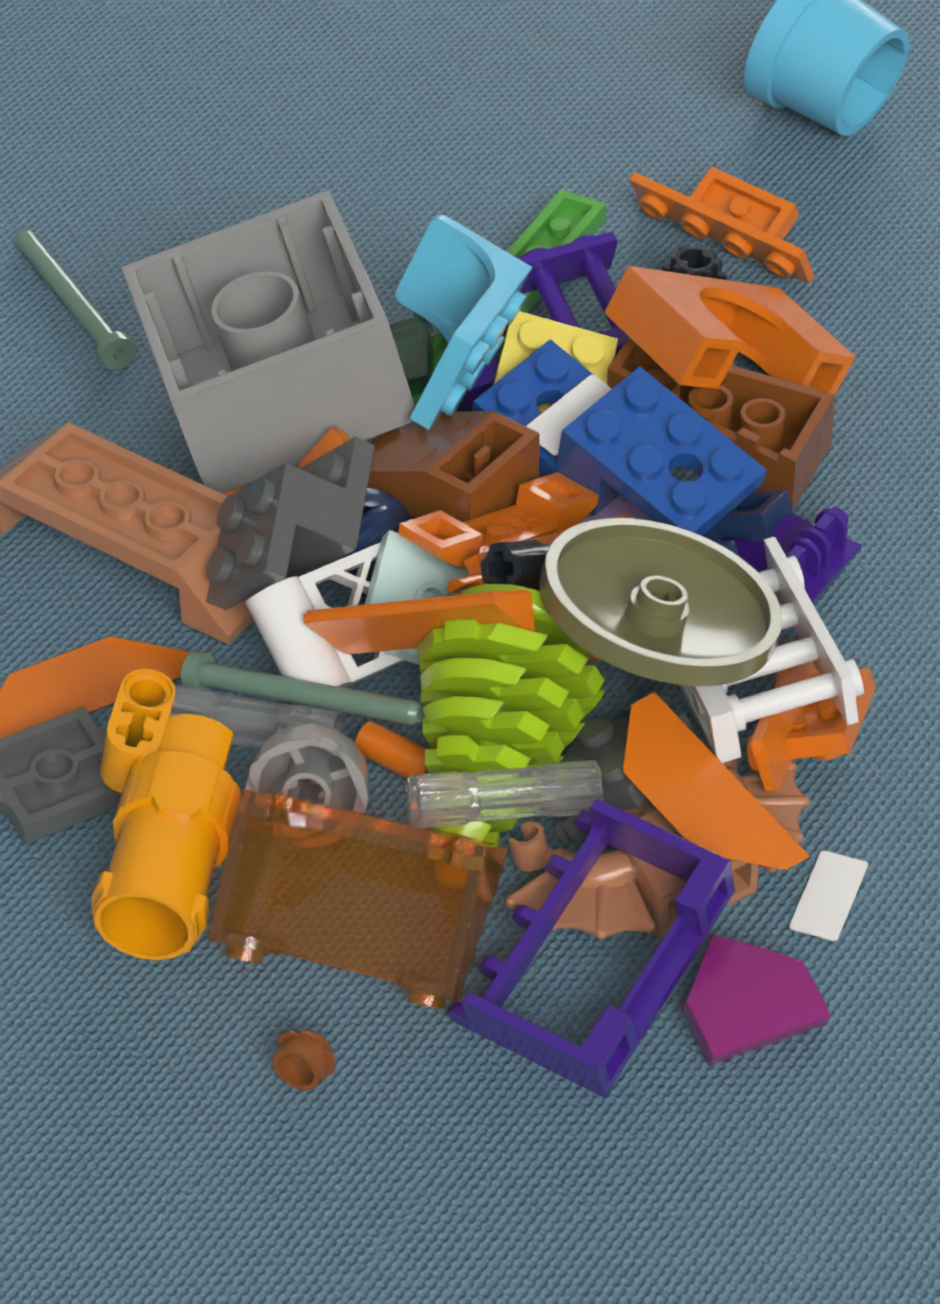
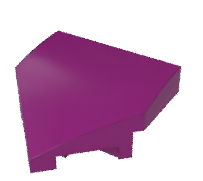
(750, 999)

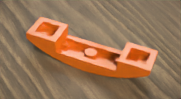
(541, 508)

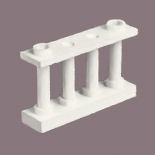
(724, 716)

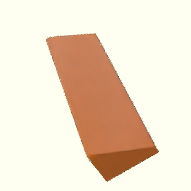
(408, 622)

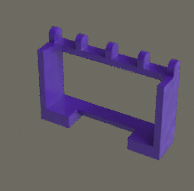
(618, 1030)

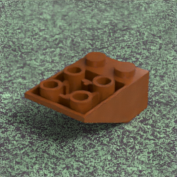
(458, 465)

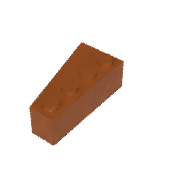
(767, 417)

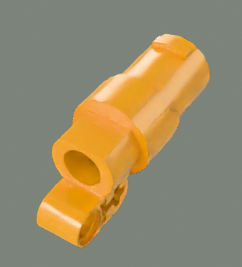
(168, 821)

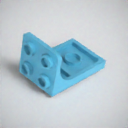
(470, 297)

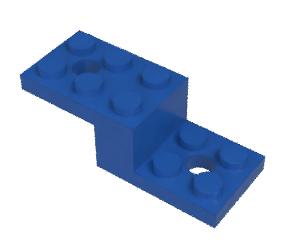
(631, 442)

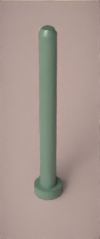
(113, 348)
(202, 672)

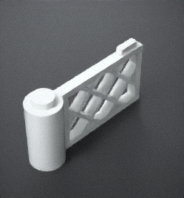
(294, 645)

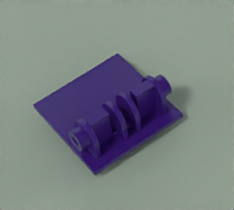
(819, 547)

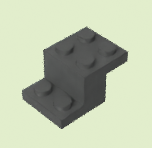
(289, 523)

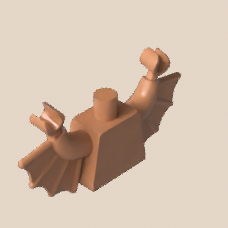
(630, 893)

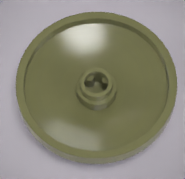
(660, 601)

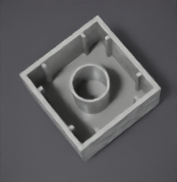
(270, 341)

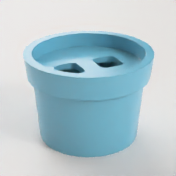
(826, 61)

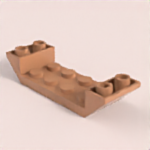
(126, 511)

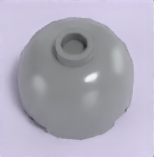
(312, 765)

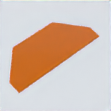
(79, 679)
(699, 791)

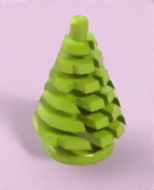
(502, 698)

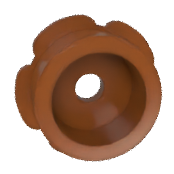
(303, 1059)

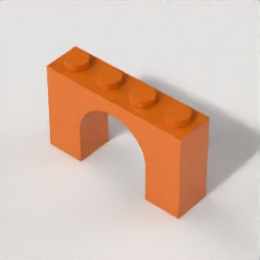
(701, 323)

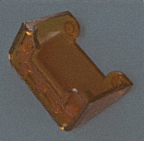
(355, 893)

